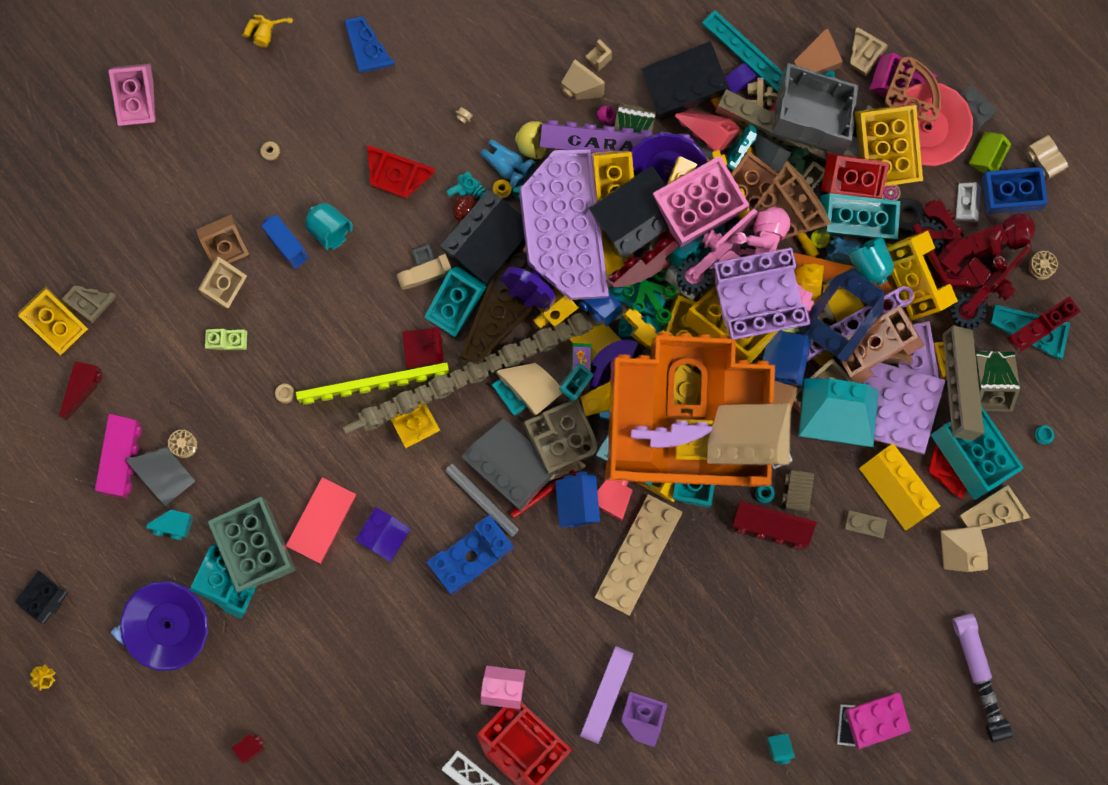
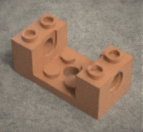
(895, 334)

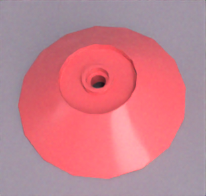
(949, 131)

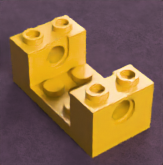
(909, 261)

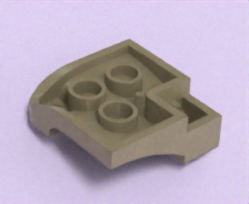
(561, 435)

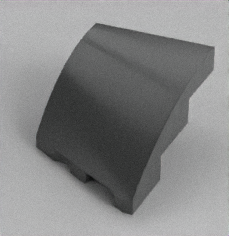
(162, 473)

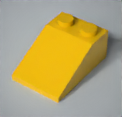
(52, 320)

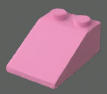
(133, 94)

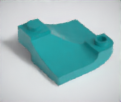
(217, 586)

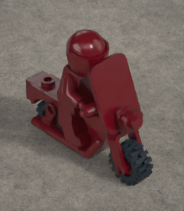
(958, 269)

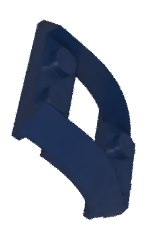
(829, 337)

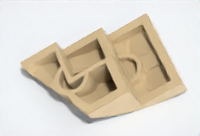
(531, 385)

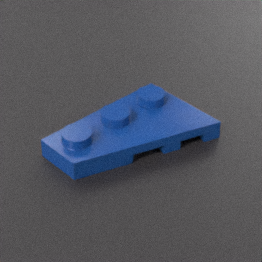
(365, 46)

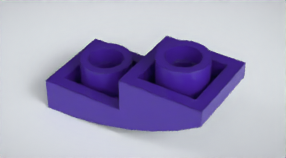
(740, 78)

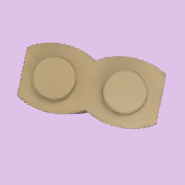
(1046, 155)

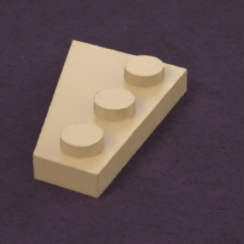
(995, 511)

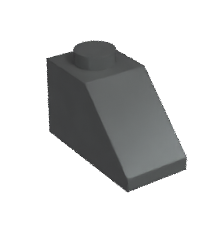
(771, 153)

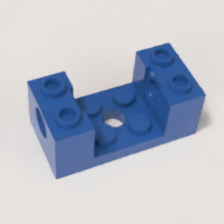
(488, 544)

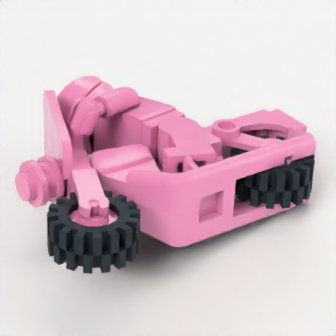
(768, 229)

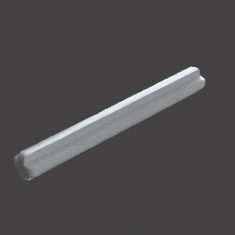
(482, 500)

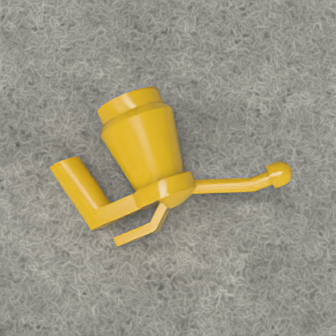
(263, 33)

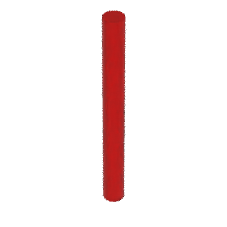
(541, 494)

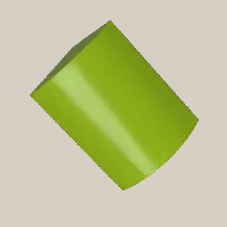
(990, 152)

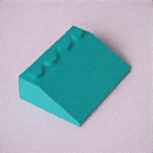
(979, 462)

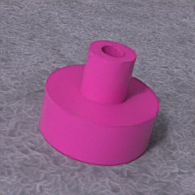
(606, 114)

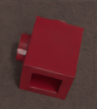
(249, 747)

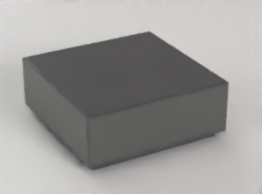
(423, 254)

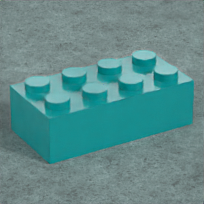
(861, 217)

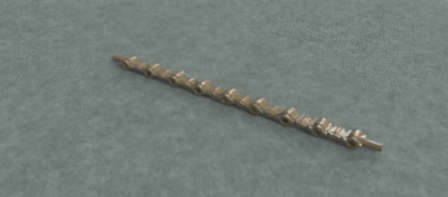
(509, 355)

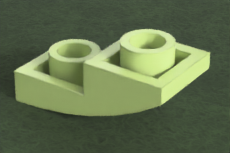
(226, 339)

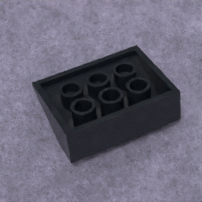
(685, 80)
(631, 214)
(486, 237)

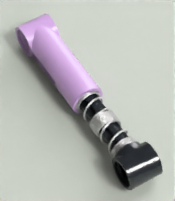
(967, 631)

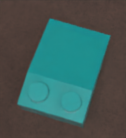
(456, 301)

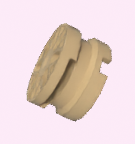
(1043, 265)
(182, 444)

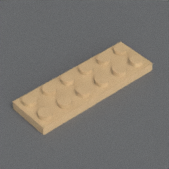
(638, 555)

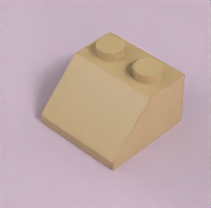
(222, 283)

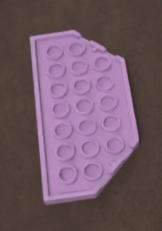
(559, 228)

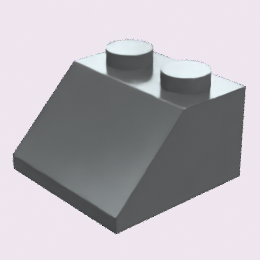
(980, 108)

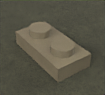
(865, 524)

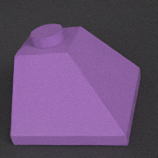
(644, 718)

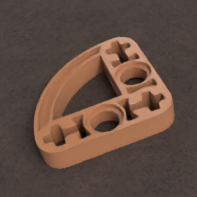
(900, 93)

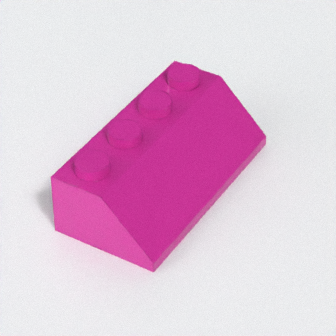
(118, 444)

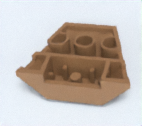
(797, 198)

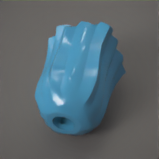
(839, 251)

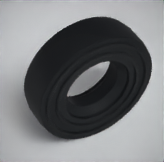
(917, 209)

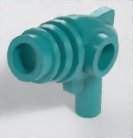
(467, 185)

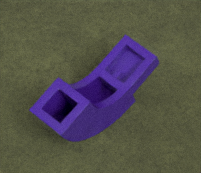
(607, 354)

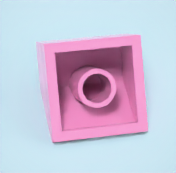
(502, 687)

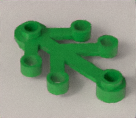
(647, 288)

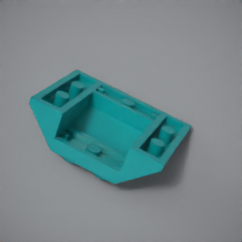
(838, 411)

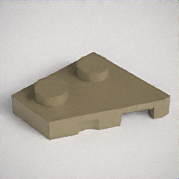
(88, 302)

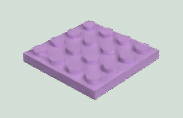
(905, 406)

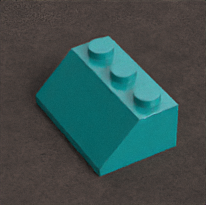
(694, 494)

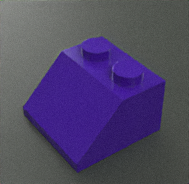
(383, 534)

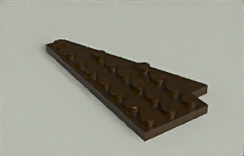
(497, 313)

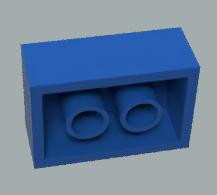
(1014, 190)

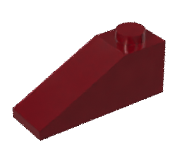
(80, 386)

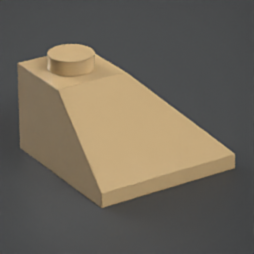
(582, 83)
(964, 549)

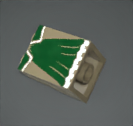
(635, 118)
(997, 380)

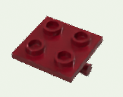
(423, 347)

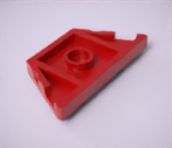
(395, 173)
(945, 474)

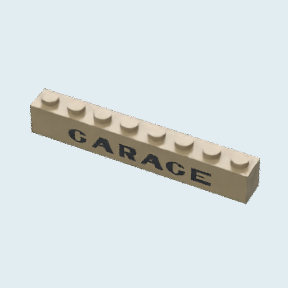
(746, 112)

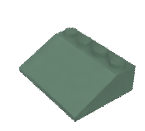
(251, 545)

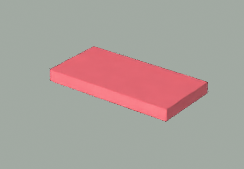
(321, 520)

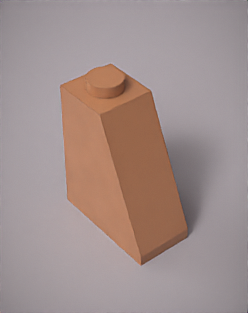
(820, 55)

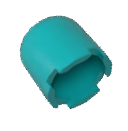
(327, 225)
(872, 261)

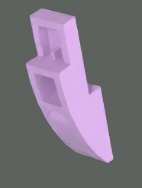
(680, 434)

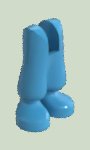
(506, 161)

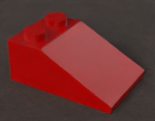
(854, 176)

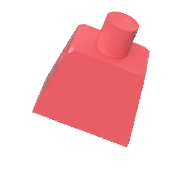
(614, 498)

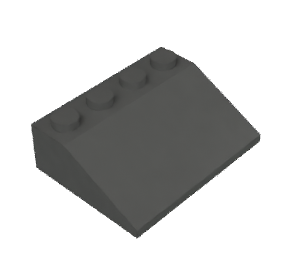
(509, 464)

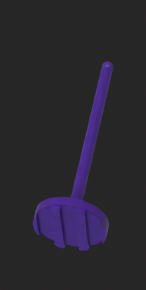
(528, 288)

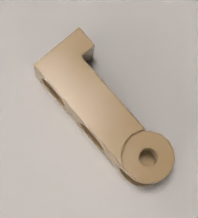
(424, 273)

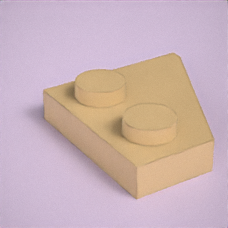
(866, 51)

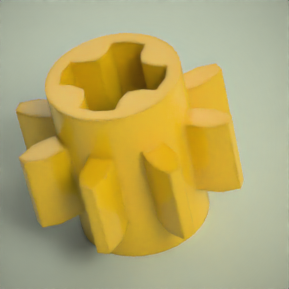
(42, 677)

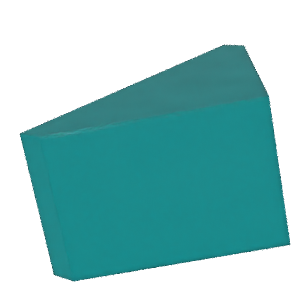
(576, 382)

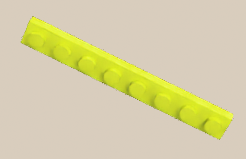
(365, 385)

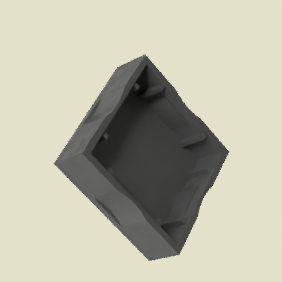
(815, 109)

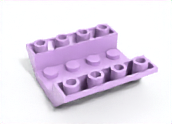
(759, 294)

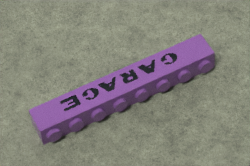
(589, 137)

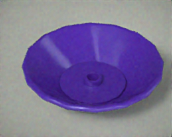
(662, 153)
(146, 630)

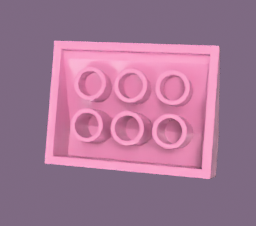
(700, 201)

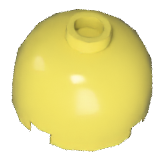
(529, 140)

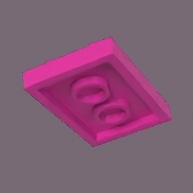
(877, 720)

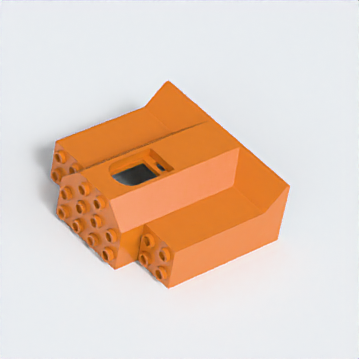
(645, 397)

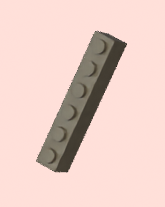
(962, 383)

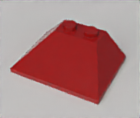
(522, 746)

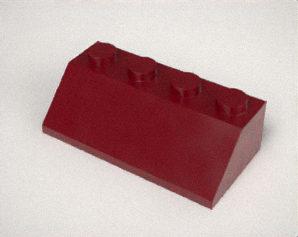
(773, 525)

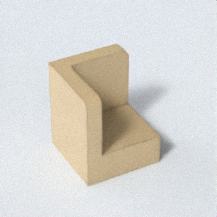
(599, 55)

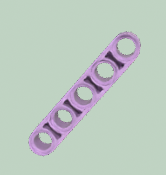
(606, 695)

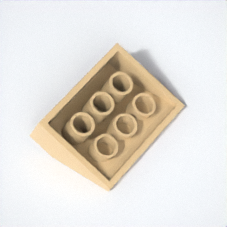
(750, 435)

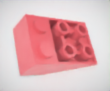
(713, 129)

